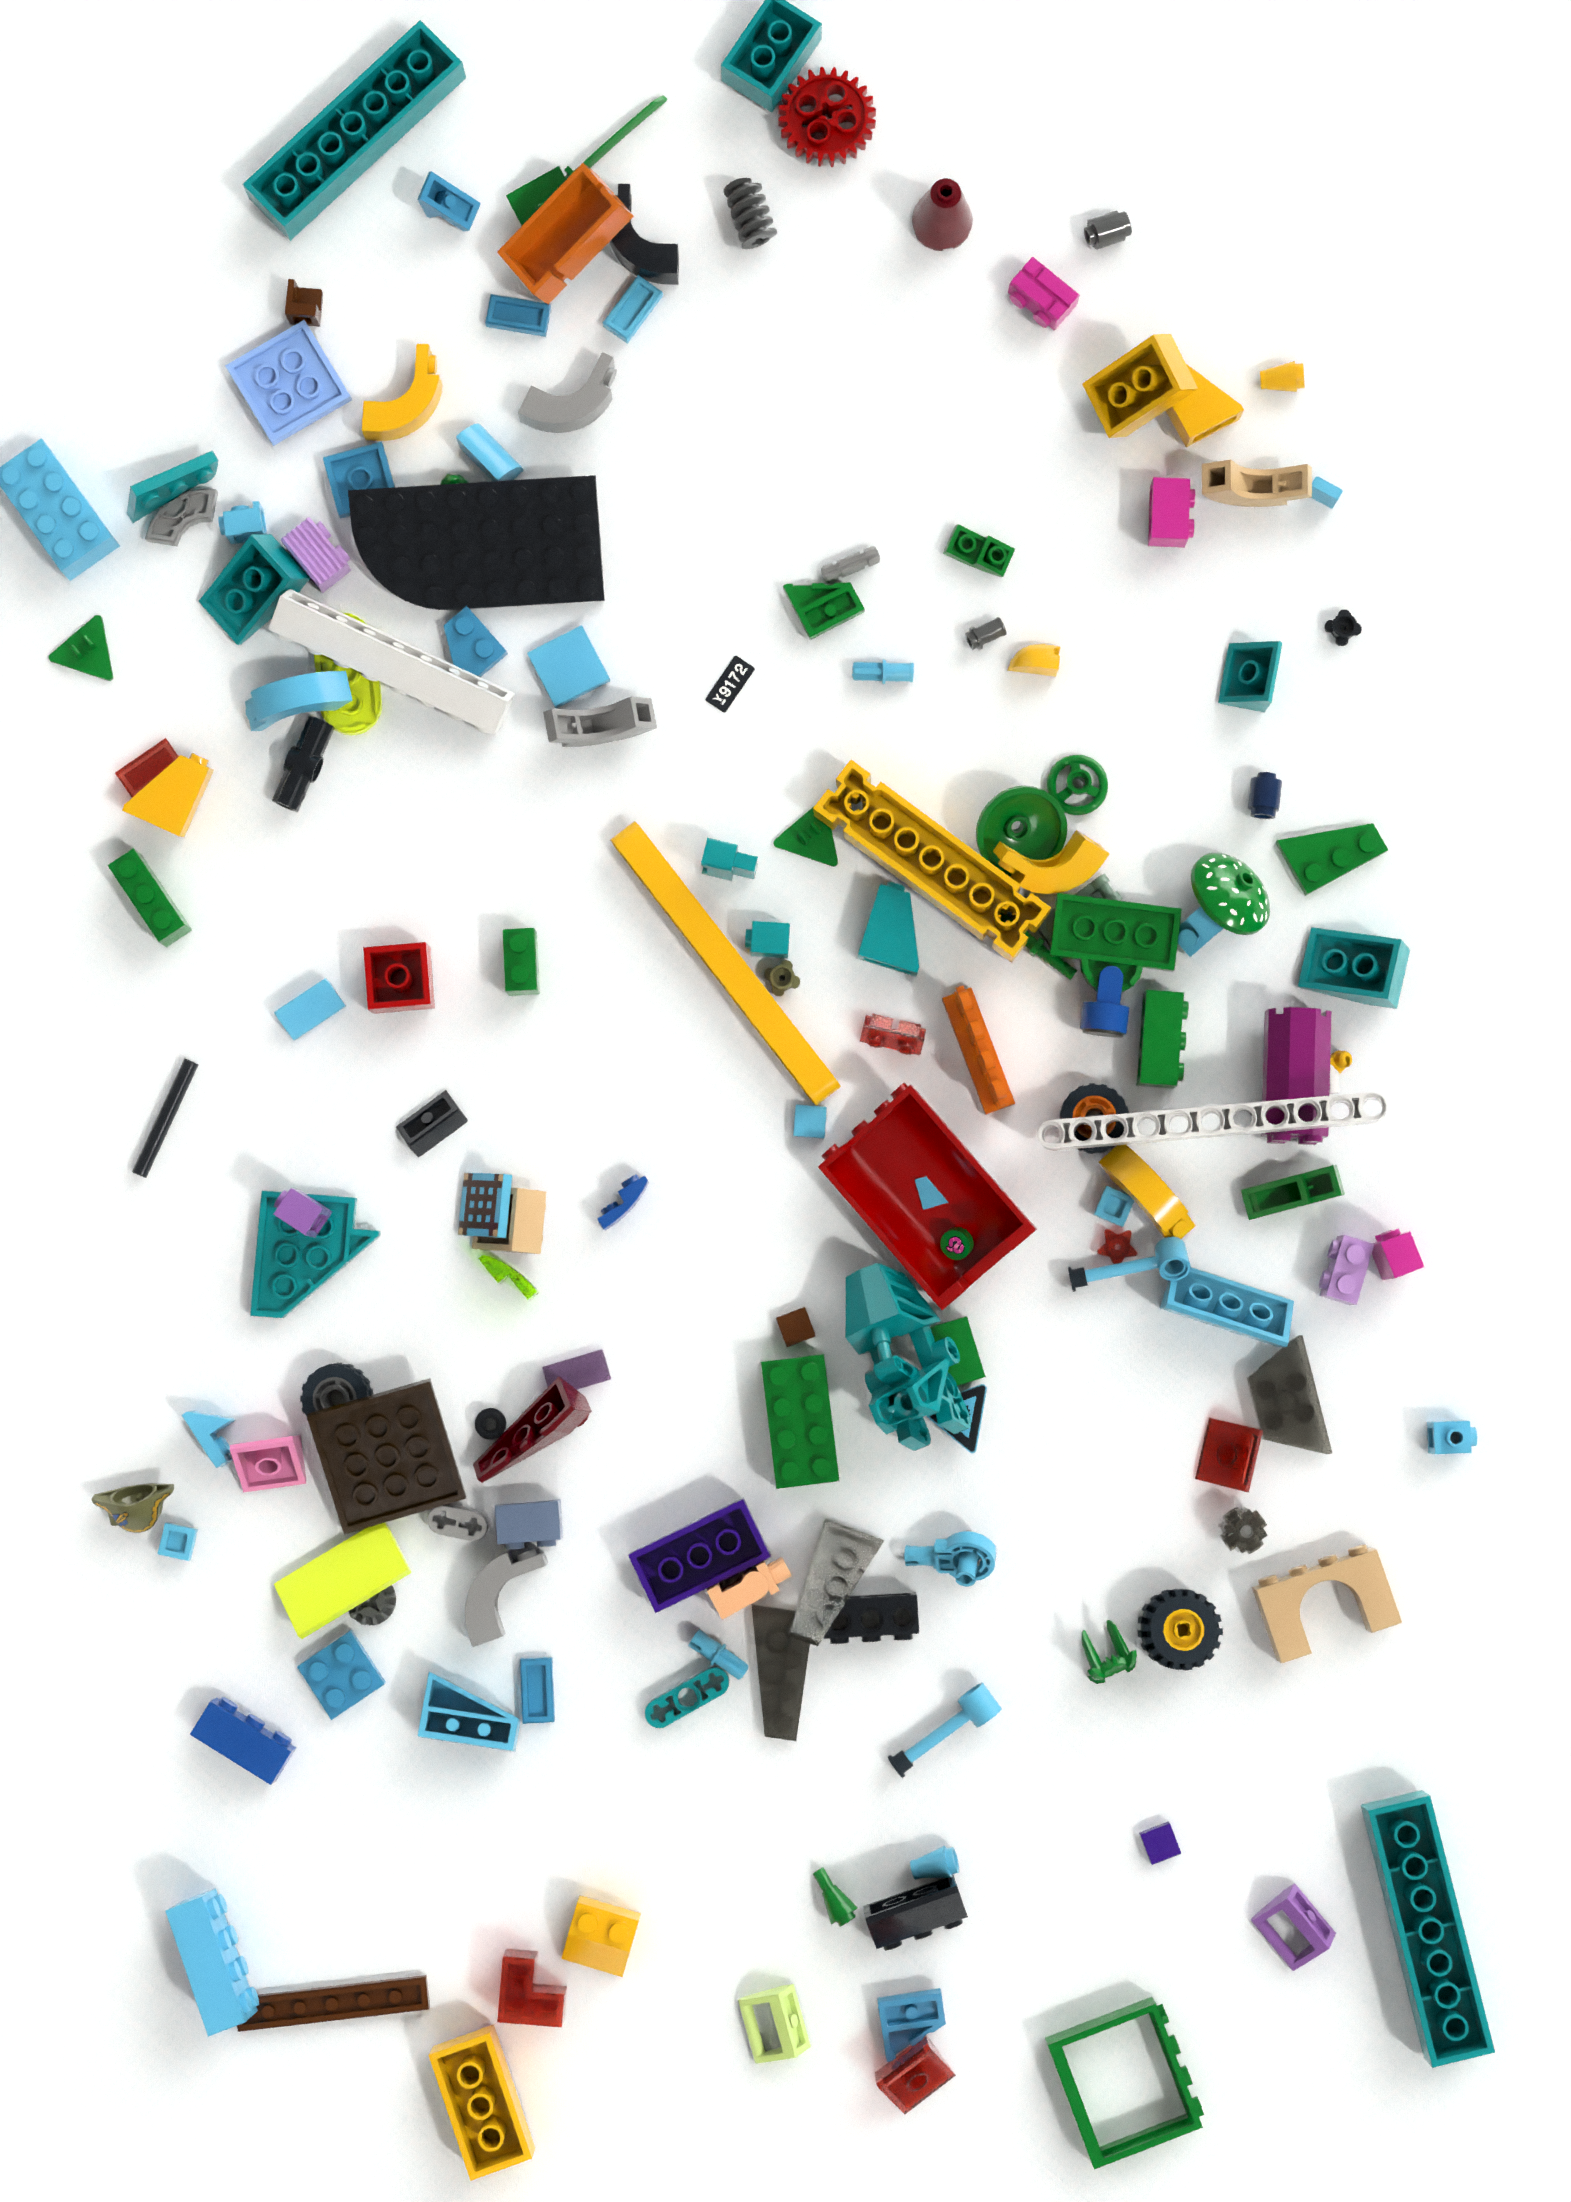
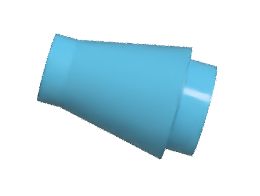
(936, 1864)

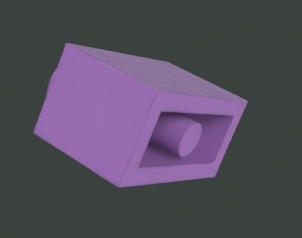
(301, 1212)

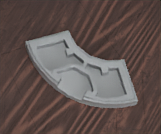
(180, 515)

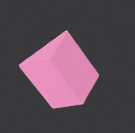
(269, 1463)

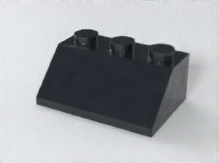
(915, 1913)

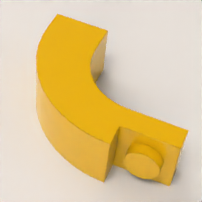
(412, 410)
(1057, 874)
(1148, 1191)

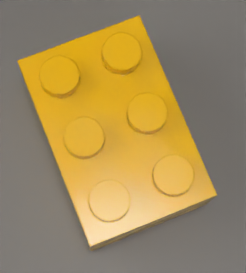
(1140, 385)

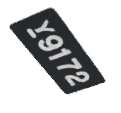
(730, 684)

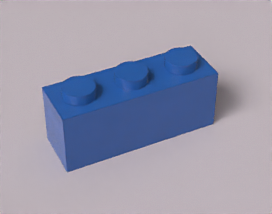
(243, 1739)

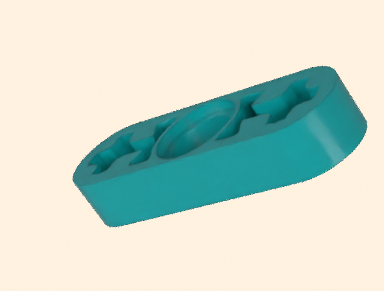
(670, 1716)

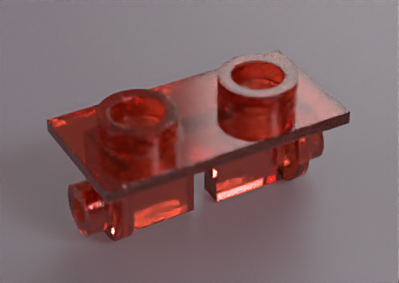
(906, 1039)

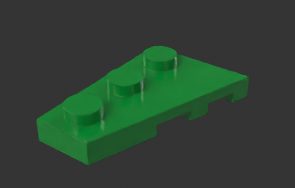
(1330, 854)

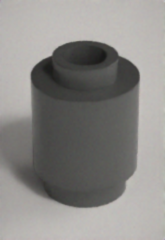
(1107, 229)

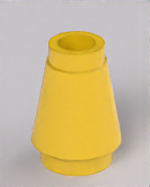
(1283, 377)

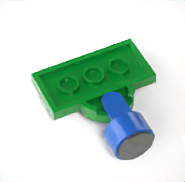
(1113, 948)

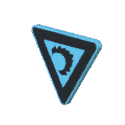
(974, 1400)

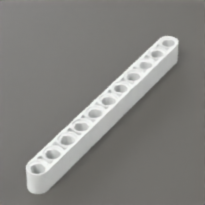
(1226, 1127)

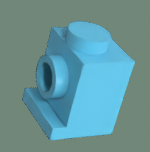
(242, 522)
(1439, 1437)

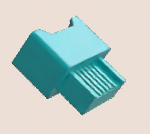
(724, 861)

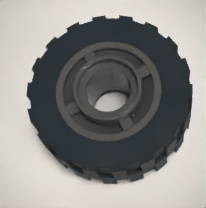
(333, 1377)

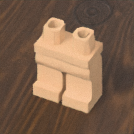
(750, 1588)

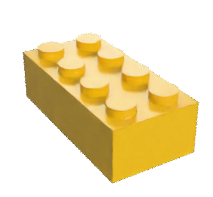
(482, 2102)

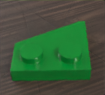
(823, 606)

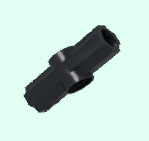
(303, 764)

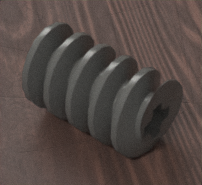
(748, 213)

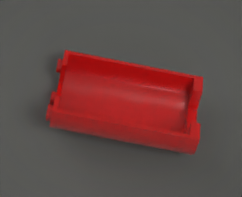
(878, 1180)

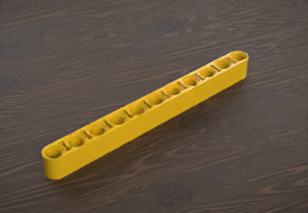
(725, 963)

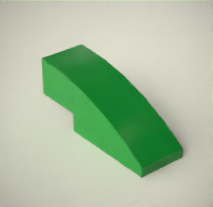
(1292, 1192)

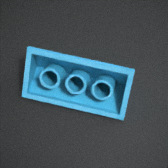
(1230, 1307)

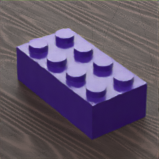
(699, 1555)

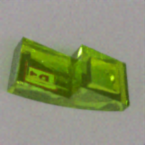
(502, 1271)

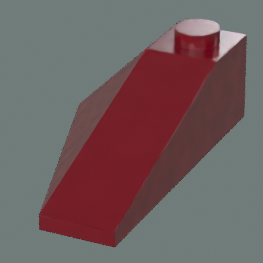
(540, 1425)

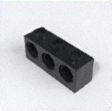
(885, 1606)

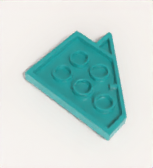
(296, 1265)

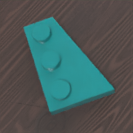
(168, 485)

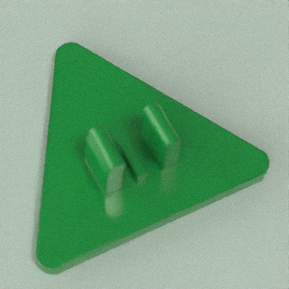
(86, 651)
(809, 839)

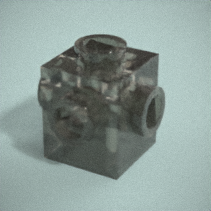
(1231, 1527)

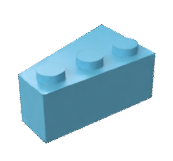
(464, 1718)

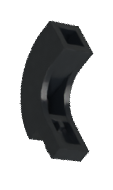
(649, 260)

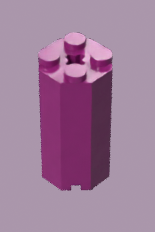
(1296, 1067)

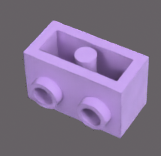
(1346, 1269)

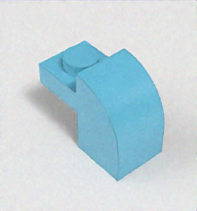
(1197, 931)

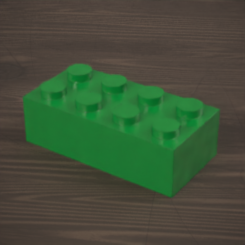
(800, 1421)

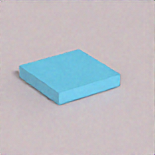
(568, 666)

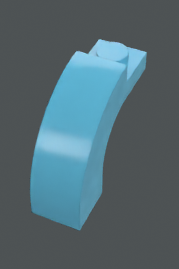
(297, 695)

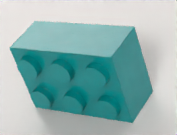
(771, 52)

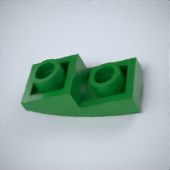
(979, 551)

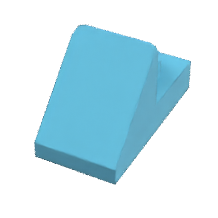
(205, 1428)

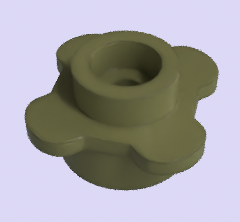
(784, 969)

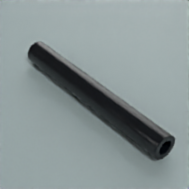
(165, 1118)

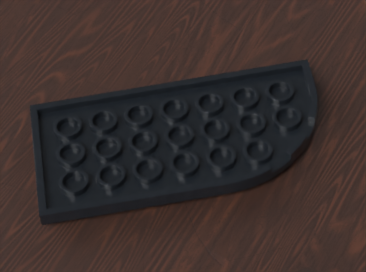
(483, 542)

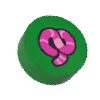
(957, 1243)

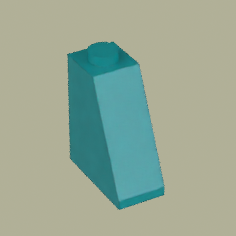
(891, 932)

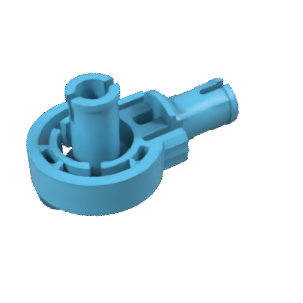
(956, 1556)

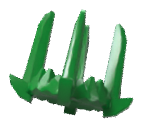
(1123, 1661)

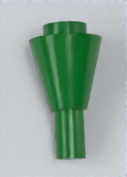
(838, 1905)

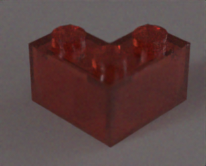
(524, 2000)

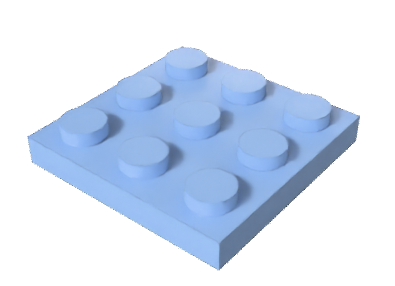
(288, 382)

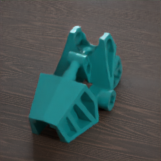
(887, 1305)

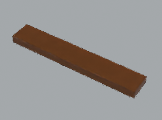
(339, 2003)

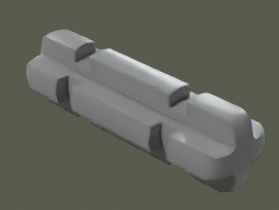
(850, 564)

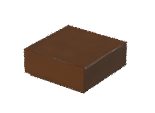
(795, 1327)

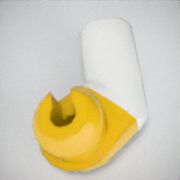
(1338, 1062)

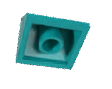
(1250, 675)

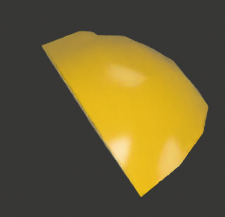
(1036, 659)

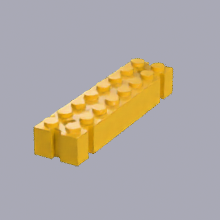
(931, 860)

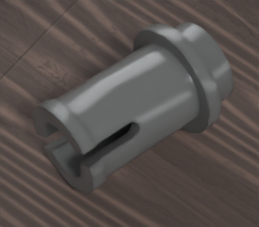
(986, 633)

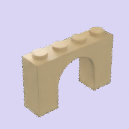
(1281, 1598)

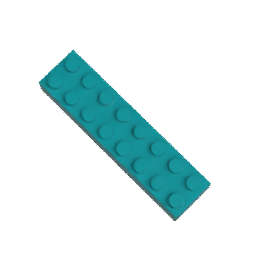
(355, 130)
(1427, 1928)

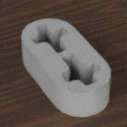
(456, 1530)

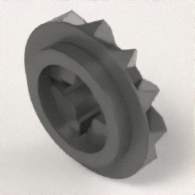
(371, 1616)

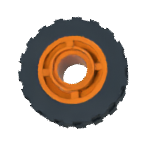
(1094, 1098)

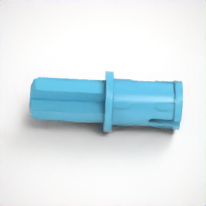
(882, 671)
(718, 1654)

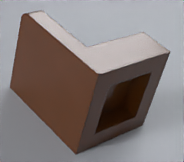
(303, 304)

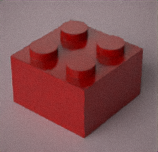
(399, 978)

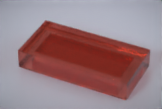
(146, 767)

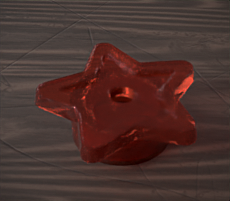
(1111, 1239)

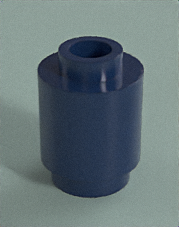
(1264, 795)

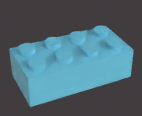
(56, 510)
(213, 1961)

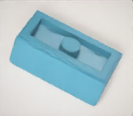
(309, 1009)

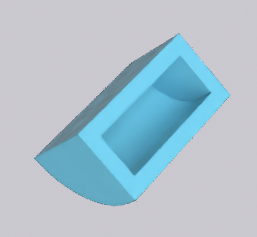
(488, 454)

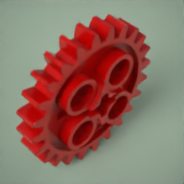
(816, 93)

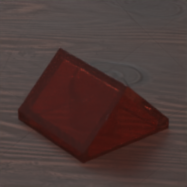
(1229, 1454)
(914, 2075)

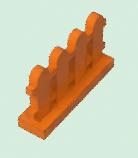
(978, 1050)

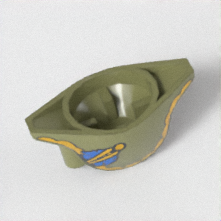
(134, 1506)

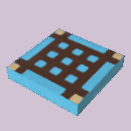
(485, 1205)

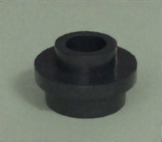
(481, 1427)

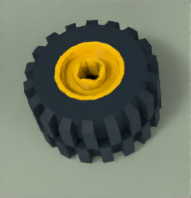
(1180, 1629)

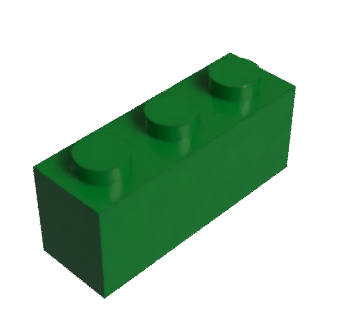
(149, 897)
(1161, 1039)

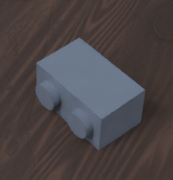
(529, 1523)

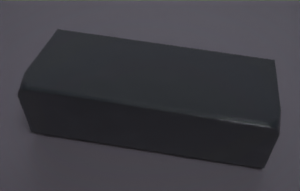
(432, 1124)

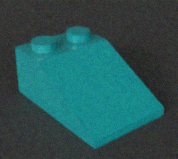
(251, 585)
(1355, 967)

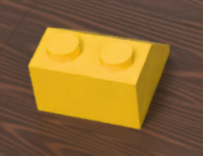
(601, 1936)

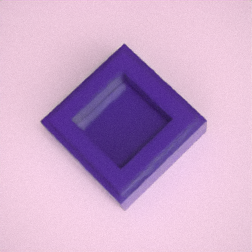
(1160, 1843)

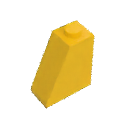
(1203, 411)
(173, 795)

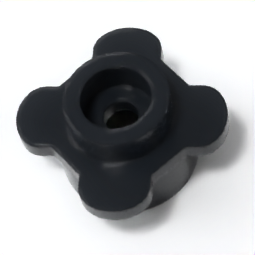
(1352, 627)

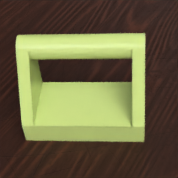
(787, 2019)

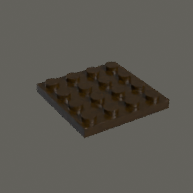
(386, 1456)

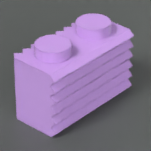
(316, 555)

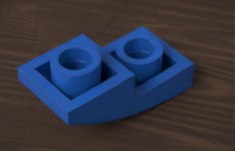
(631, 1193)

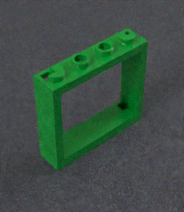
(1148, 2137)

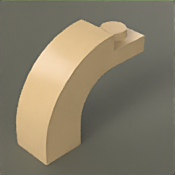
(1249, 487)

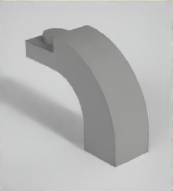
(572, 411)
(601, 724)
(482, 1599)

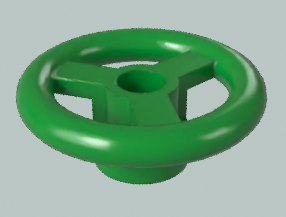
(1080, 774)

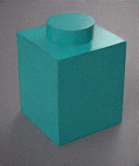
(768, 939)

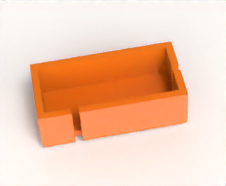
(565, 233)

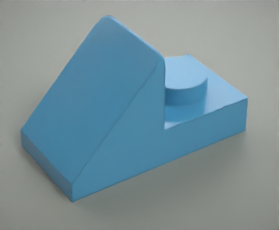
(448, 202)

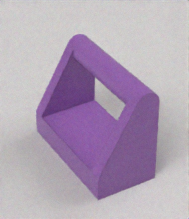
(1304, 1917)

